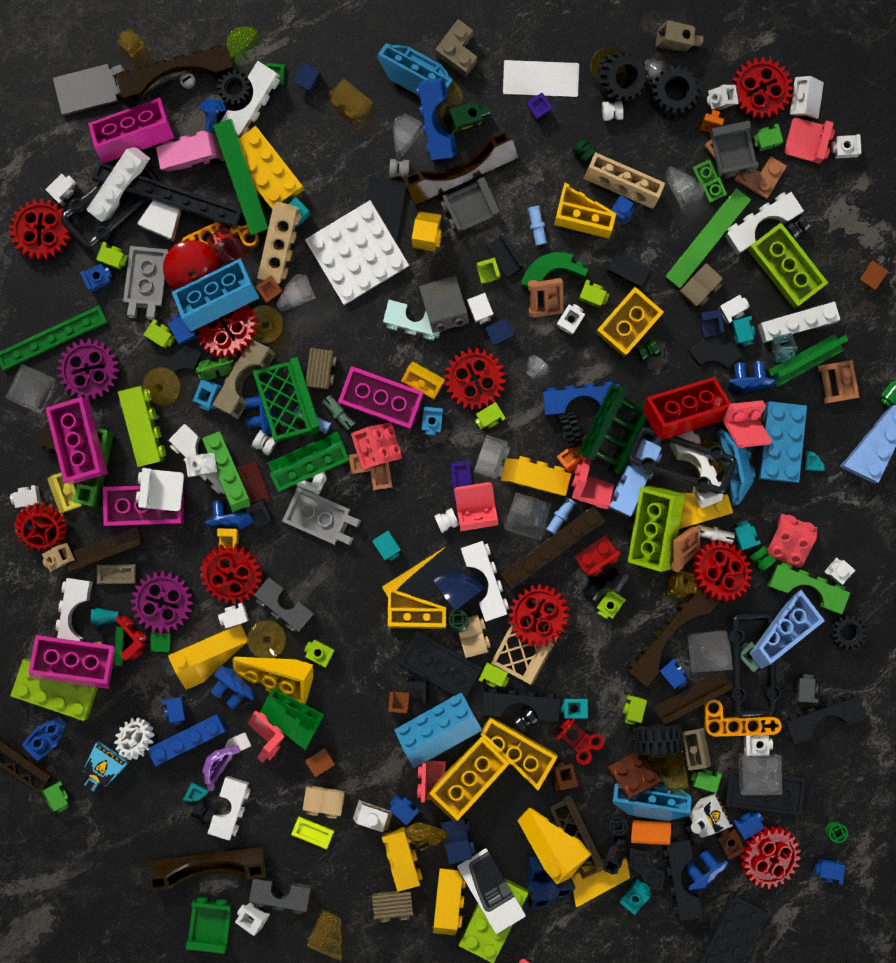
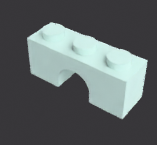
(396, 318)

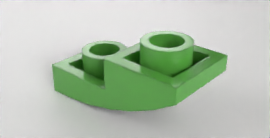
(710, 181)

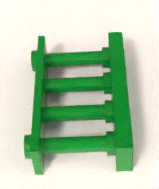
(308, 461)

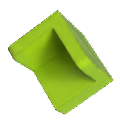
(488, 271)

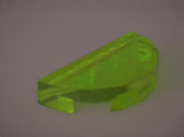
(239, 39)

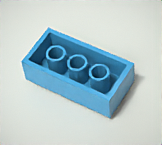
(215, 295)
(786, 429)
(437, 730)

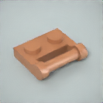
(552, 297)
(845, 381)
(685, 547)

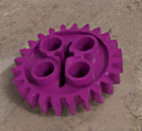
(85, 353)
(166, 585)

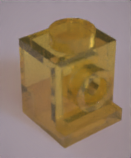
(129, 42)
(681, 584)

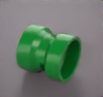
(766, 561)
(834, 829)

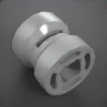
(403, 168)

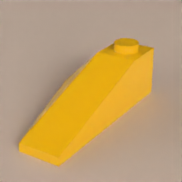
(199, 661)
(285, 675)
(555, 849)

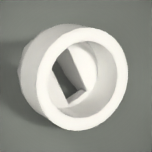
(188, 83)

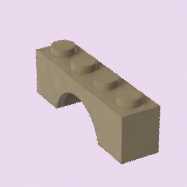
(230, 398)

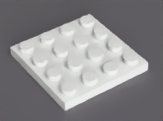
(357, 252)

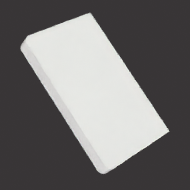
(806, 97)

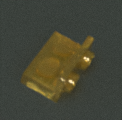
(350, 100)

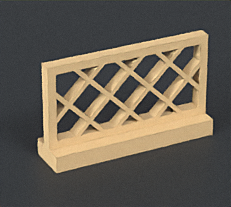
(537, 660)

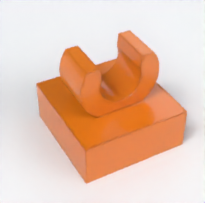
(711, 121)

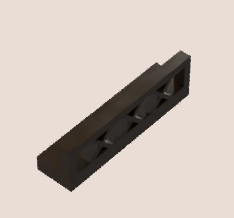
(105, 549)
(692, 697)
(32, 767)
(581, 830)

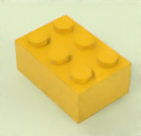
(629, 322)

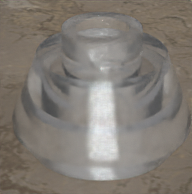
(654, 67)
(536, 367)

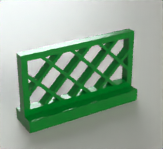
(807, 359)
(302, 395)

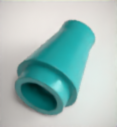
(102, 617)

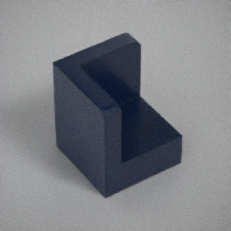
(307, 77)
(711, 323)
(499, 332)

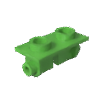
(209, 368)

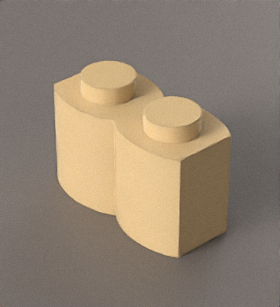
(473, 638)
(323, 801)

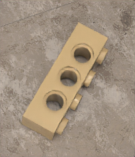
(624, 180)
(290, 215)

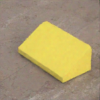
(63, 493)

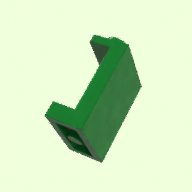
(209, 925)

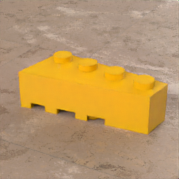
(523, 753)

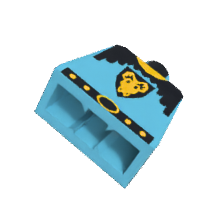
(103, 766)

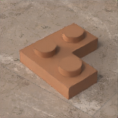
(764, 181)
(380, 474)

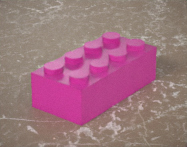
(134, 127)
(380, 397)
(76, 440)
(122, 510)
(71, 662)

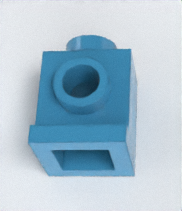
(206, 394)
(436, 413)

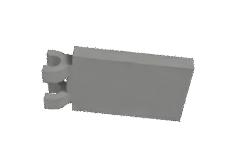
(87, 89)
(144, 281)
(319, 517)

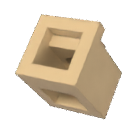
(53, 560)

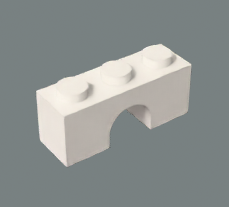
(225, 825)

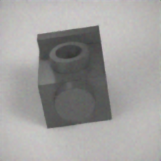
(806, 688)

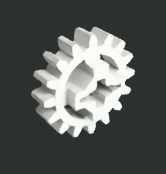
(135, 737)

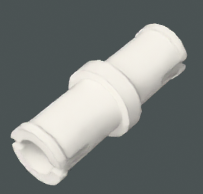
(715, 534)

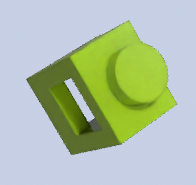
(112, 257)
(593, 294)
(159, 335)
(489, 416)
(612, 597)
(326, 654)
(494, 676)
(634, 709)

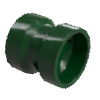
(584, 150)
(648, 350)
(458, 621)

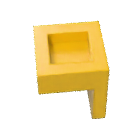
(228, 536)

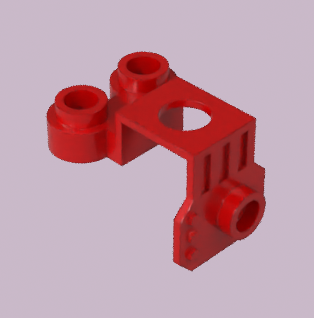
(582, 743)

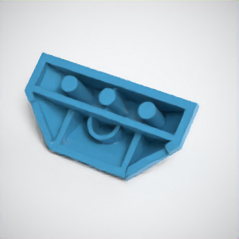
(410, 67)
(744, 473)
(655, 803)

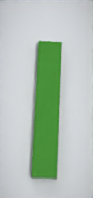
(707, 238)

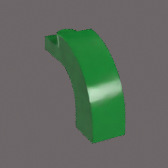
(553, 262)

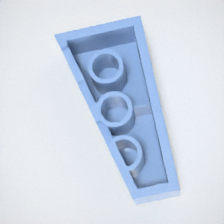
(875, 449)
(627, 491)
(789, 627)

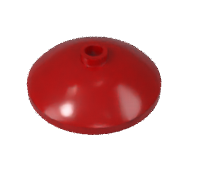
(188, 256)

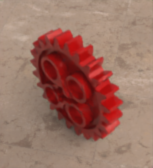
(771, 103)
(22, 229)
(211, 338)
(458, 386)
(237, 558)
(707, 563)
(522, 612)
(770, 857)

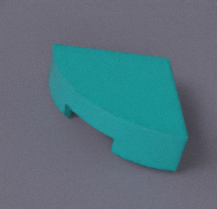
(813, 462)
(195, 793)

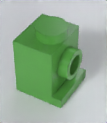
(768, 138)
(705, 780)
(55, 797)

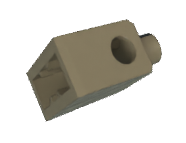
(677, 36)

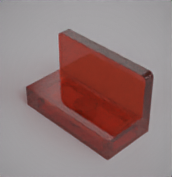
(226, 245)
(252, 482)

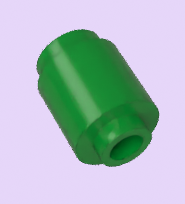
(889, 395)

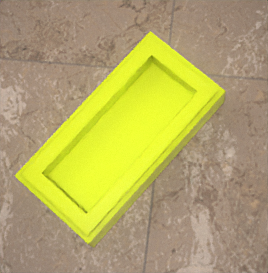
(312, 832)

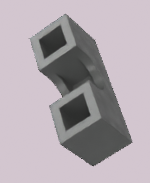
(269, 596)
(263, 894)

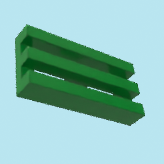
(119, 643)

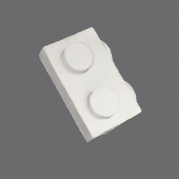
(160, 489)

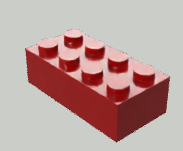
(686, 408)

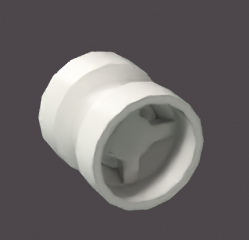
(612, 110)
(260, 441)
(446, 520)

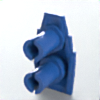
(212, 109)
(751, 384)
(259, 421)
(235, 520)
(229, 678)
(44, 738)
(702, 881)

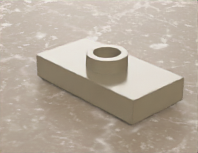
(116, 574)

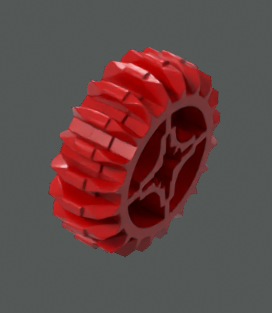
(44, 517)

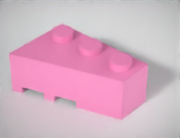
(189, 151)

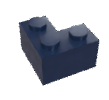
(457, 844)

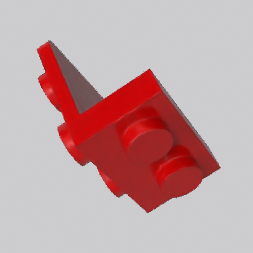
(135, 649)

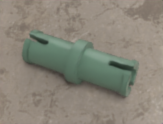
(339, 413)

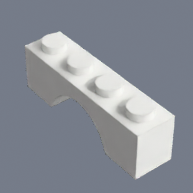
(262, 80)
(124, 172)
(783, 210)
(799, 321)
(187, 443)
(701, 462)
(75, 593)
(492, 604)

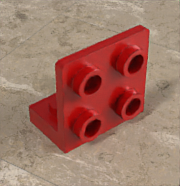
(596, 556)

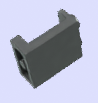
(733, 149)
(470, 206)
(444, 304)

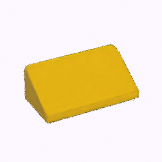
(423, 380)

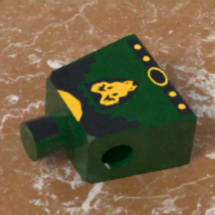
(465, 117)

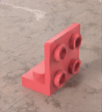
(744, 424)
(376, 445)

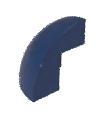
(458, 587)
(541, 886)

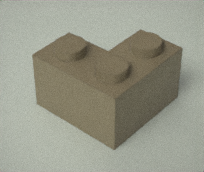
(453, 49)

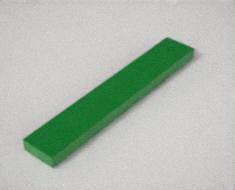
(241, 176)
(52, 338)

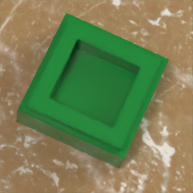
(160, 642)

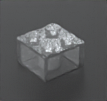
(491, 457)
(760, 774)

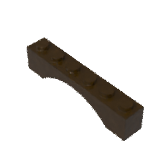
(212, 62)
(427, 184)
(552, 547)
(647, 665)
(169, 872)

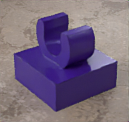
(539, 105)

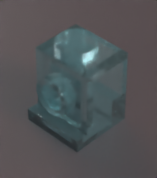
(784, 352)

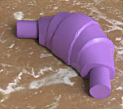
(216, 763)

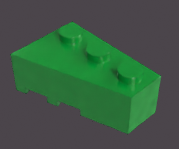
(292, 717)

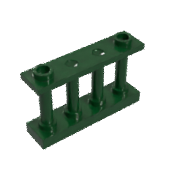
(602, 423)

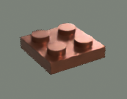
(634, 775)

